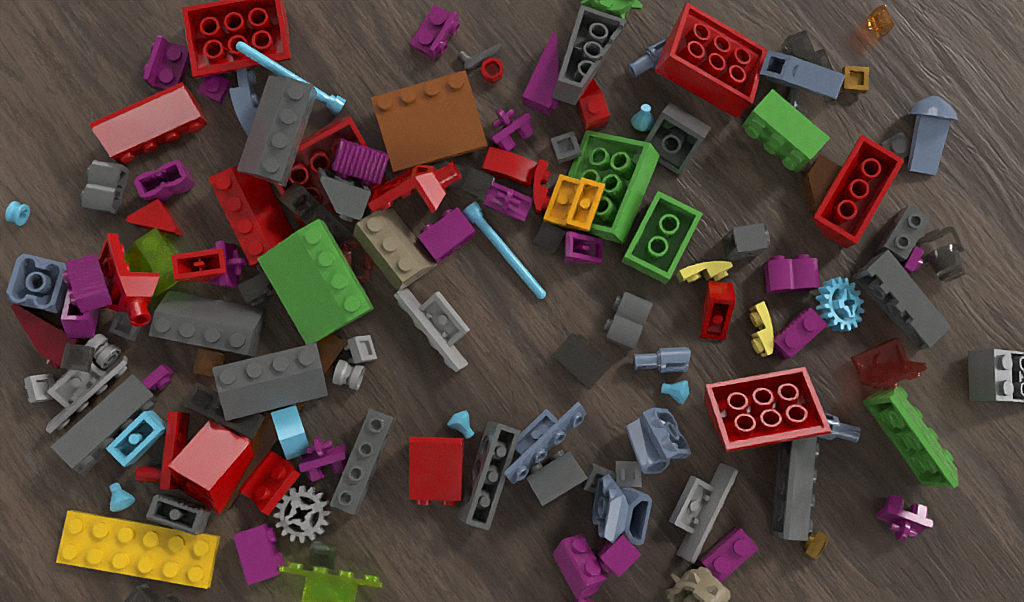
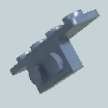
(540, 438)

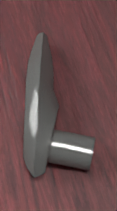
(476, 60)
(793, 100)

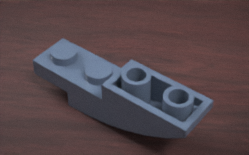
(244, 98)

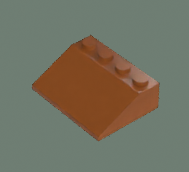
(429, 122)

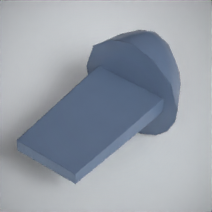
(929, 133)

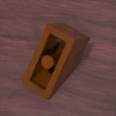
(818, 180)

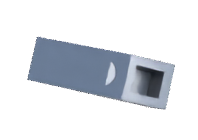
(801, 74)

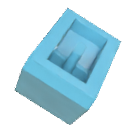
(290, 431)

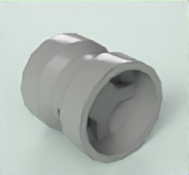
(104, 352)
(348, 374)

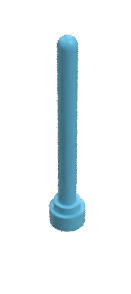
(332, 103)
(474, 214)

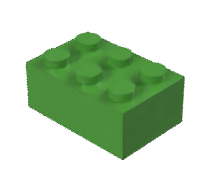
(784, 131)
(662, 237)

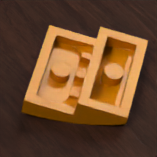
(574, 203)

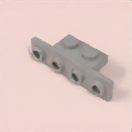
(438, 323)
(77, 387)
(699, 509)

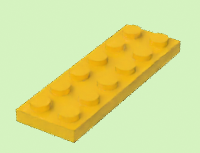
(138, 549)

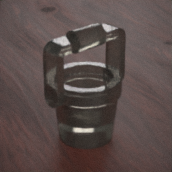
(946, 259)

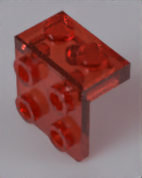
(886, 365)

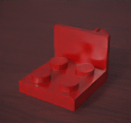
(426, 179)
(128, 290)

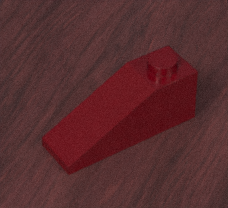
(45, 335)

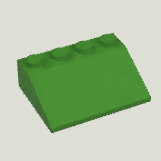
(625, 170)
(315, 282)
(912, 438)

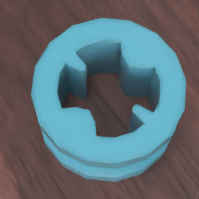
(17, 213)

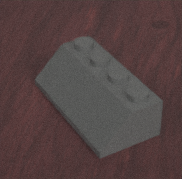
(277, 129)
(208, 323)
(270, 381)
(794, 489)

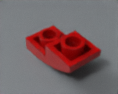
(509, 165)
(540, 192)

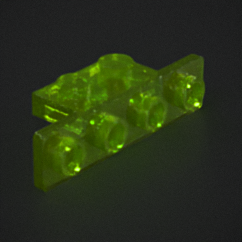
(328, 587)

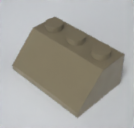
(393, 248)

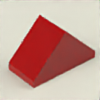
(155, 216)
(199, 265)

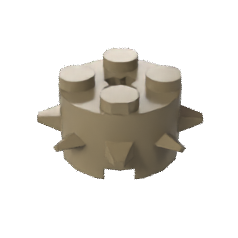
(697, 586)

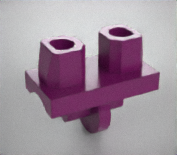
(520, 124)
(508, 202)
(233, 265)
(322, 454)
(902, 521)

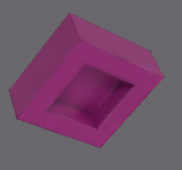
(215, 88)
(913, 261)
(159, 378)

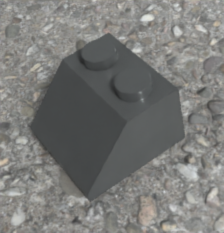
(677, 137)
(346, 195)
(555, 477)

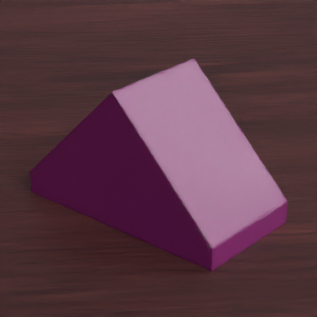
(582, 249)

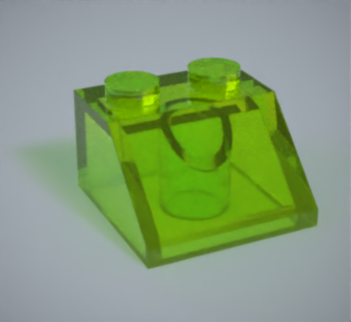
(153, 255)

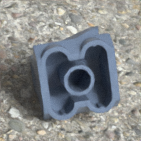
(37, 283)
(656, 440)
(620, 510)

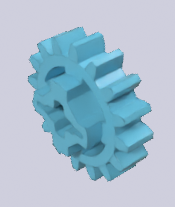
(840, 304)

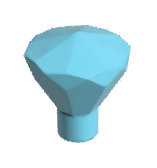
(643, 119)
(678, 390)
(461, 423)
(120, 499)

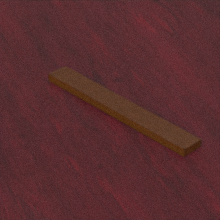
(266, 436)

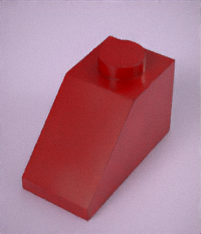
(593, 107)
(717, 310)

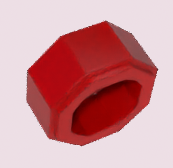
(492, 70)

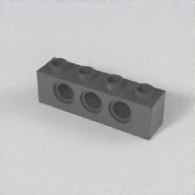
(363, 462)
(488, 475)

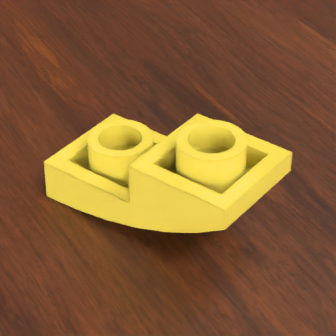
(713, 269)
(763, 340)

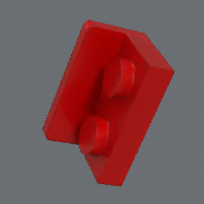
(270, 481)

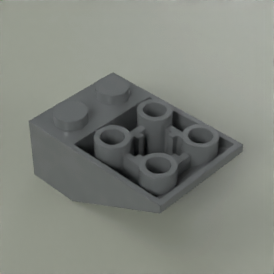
(996, 376)

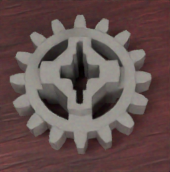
(307, 523)

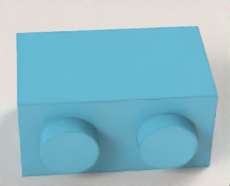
(137, 438)

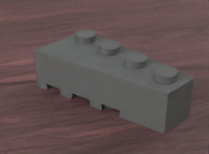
(588, 47)
(901, 300)
(91, 436)

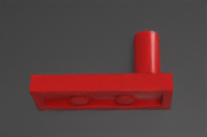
(174, 443)

